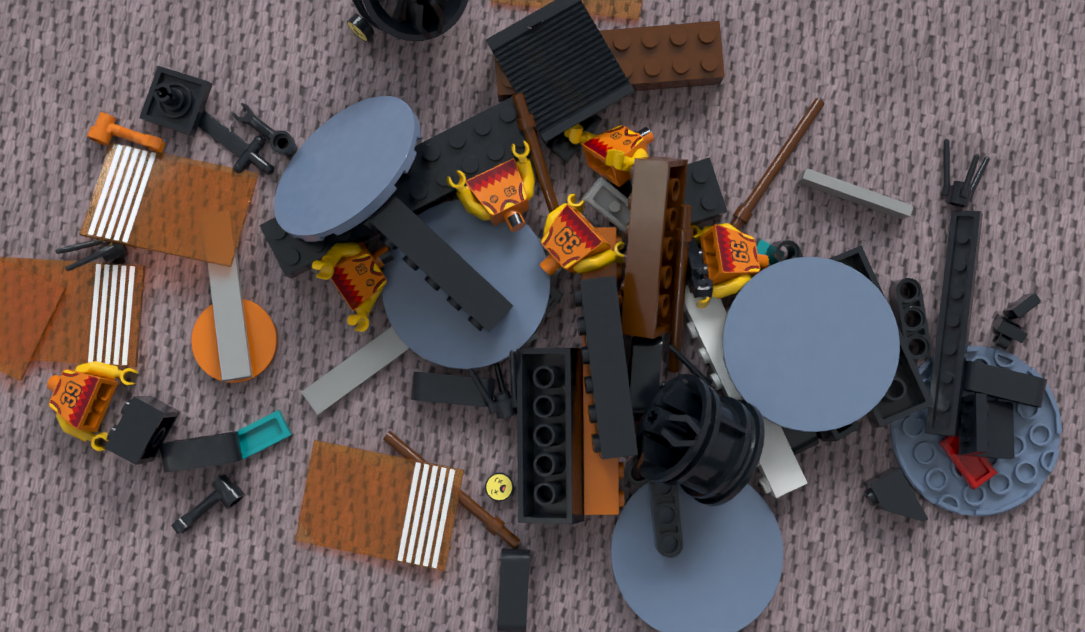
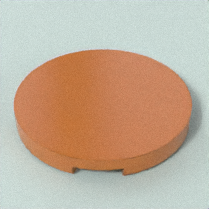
(261, 339)

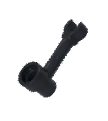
(277, 139)
(224, 492)

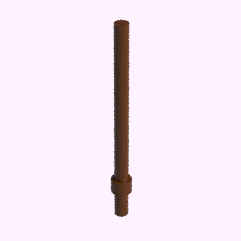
(526, 123)
(743, 213)
(683, 236)
(494, 525)

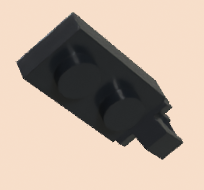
(697, 272)

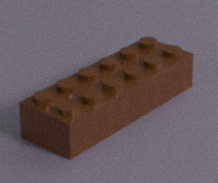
(652, 246)

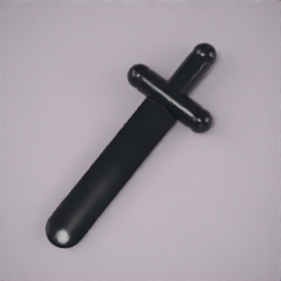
(246, 152)

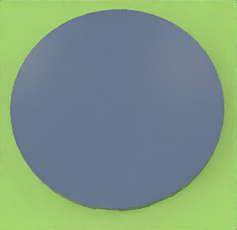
(347, 168)
(503, 258)
(811, 344)
(1016, 481)
(718, 579)

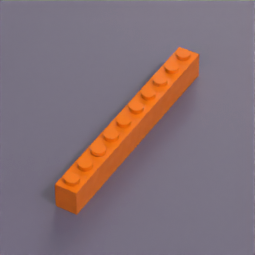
(601, 475)

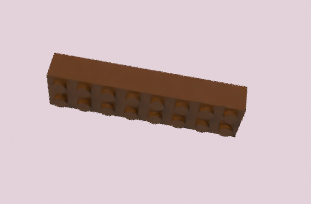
(658, 56)

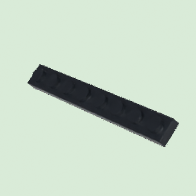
(954, 323)

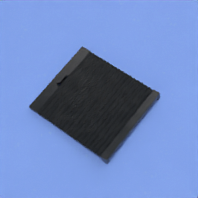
(560, 66)

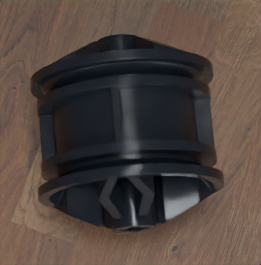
(417, 26)
(699, 440)

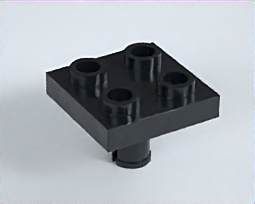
(176, 101)

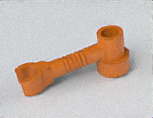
(106, 128)

